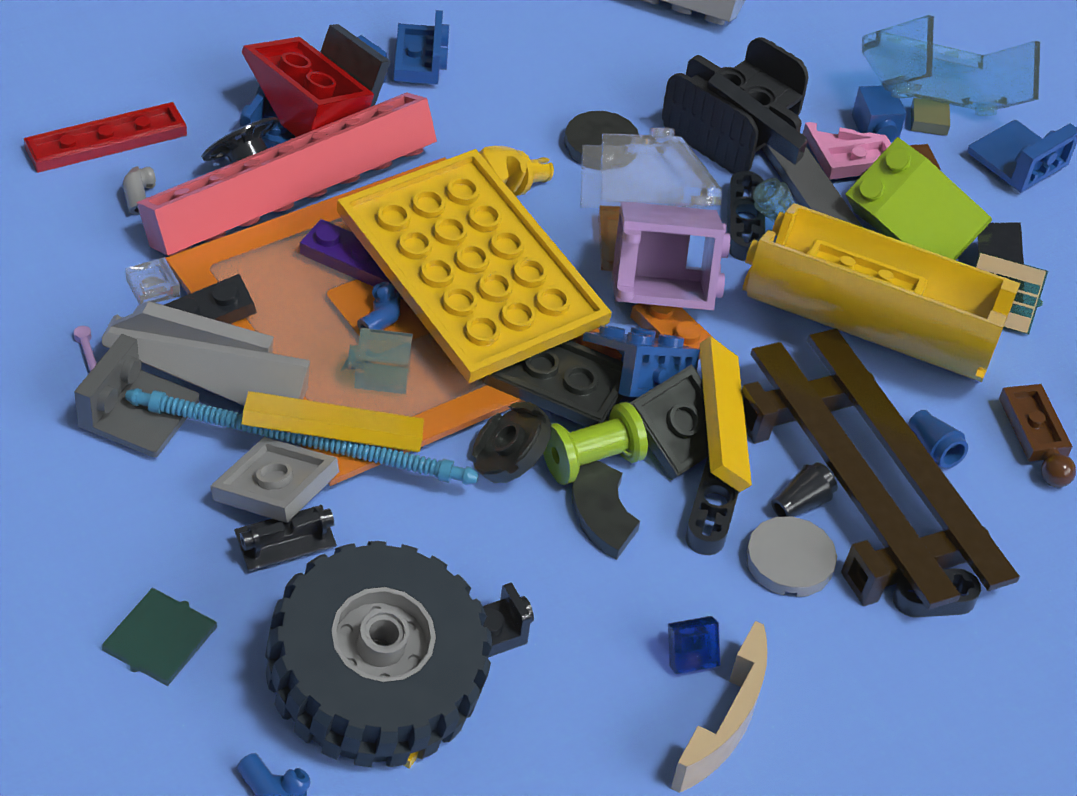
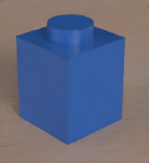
(878, 112)

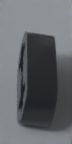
(964, 582)

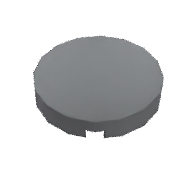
(791, 556)

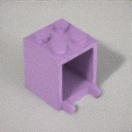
(654, 254)

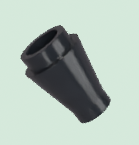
(807, 490)

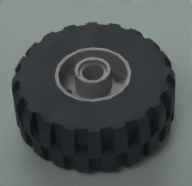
(377, 653)

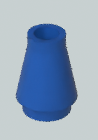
(941, 440)

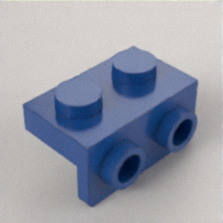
(420, 51)

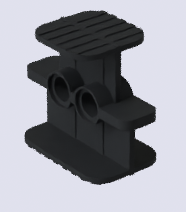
(718, 126)

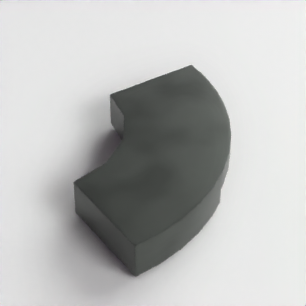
(600, 509)

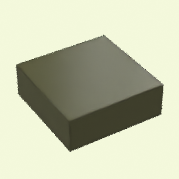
(930, 116)

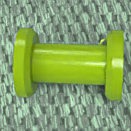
(620, 435)

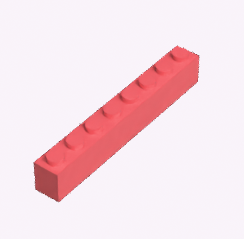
(286, 173)

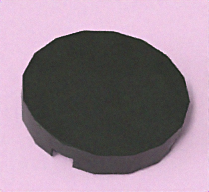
(589, 127)
(511, 442)

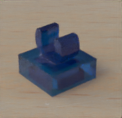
(693, 644)

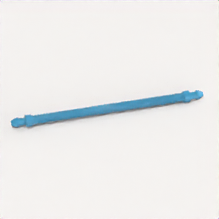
(443, 469)

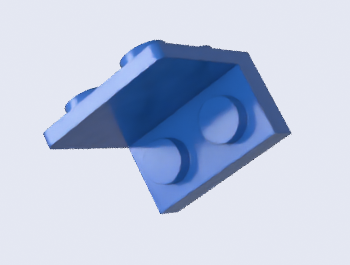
(1022, 155)
(646, 358)

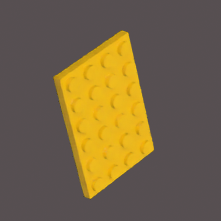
(473, 264)

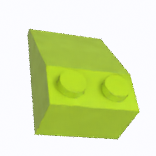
(916, 203)

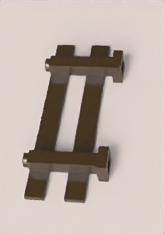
(904, 552)

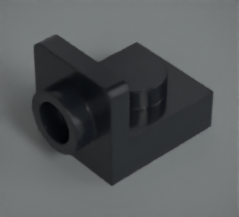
(508, 620)

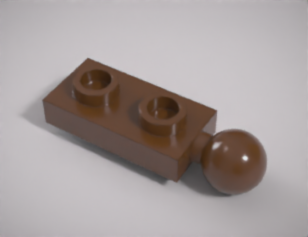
(1039, 432)

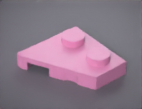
(845, 153)

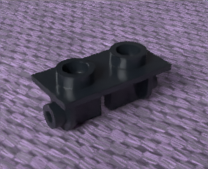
(279, 541)

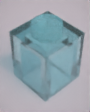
(381, 360)

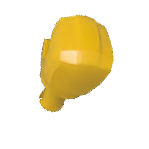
(517, 168)

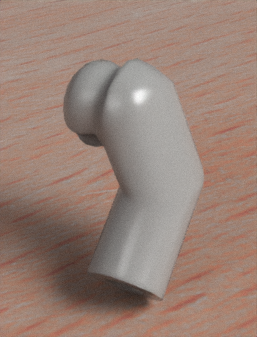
(134, 186)

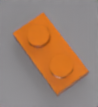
(670, 321)

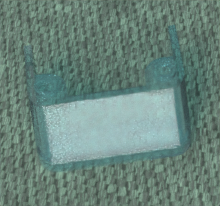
(916, 67)

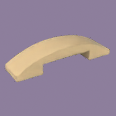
(709, 750)

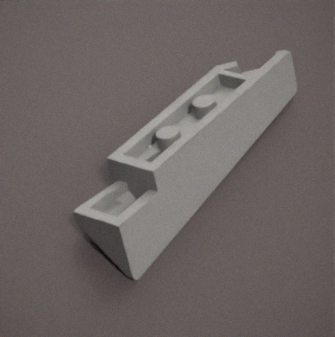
(210, 353)

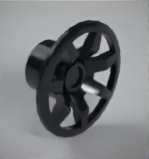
(247, 145)

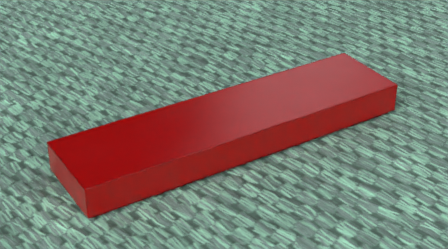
(105, 137)

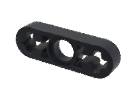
(738, 203)
(703, 511)

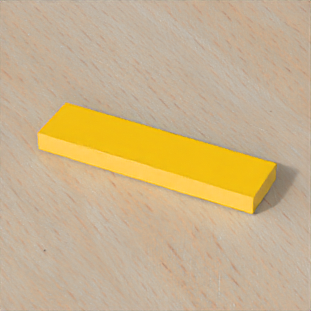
(724, 415)
(333, 421)

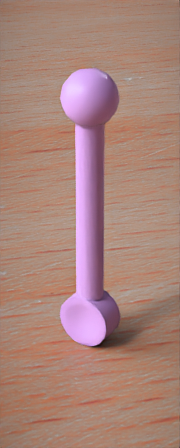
(83, 335)

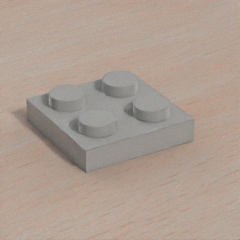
(275, 479)

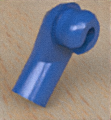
(385, 307)
(265, 783)

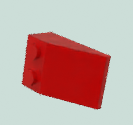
(304, 84)

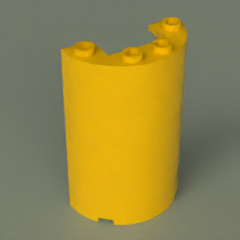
(947, 326)

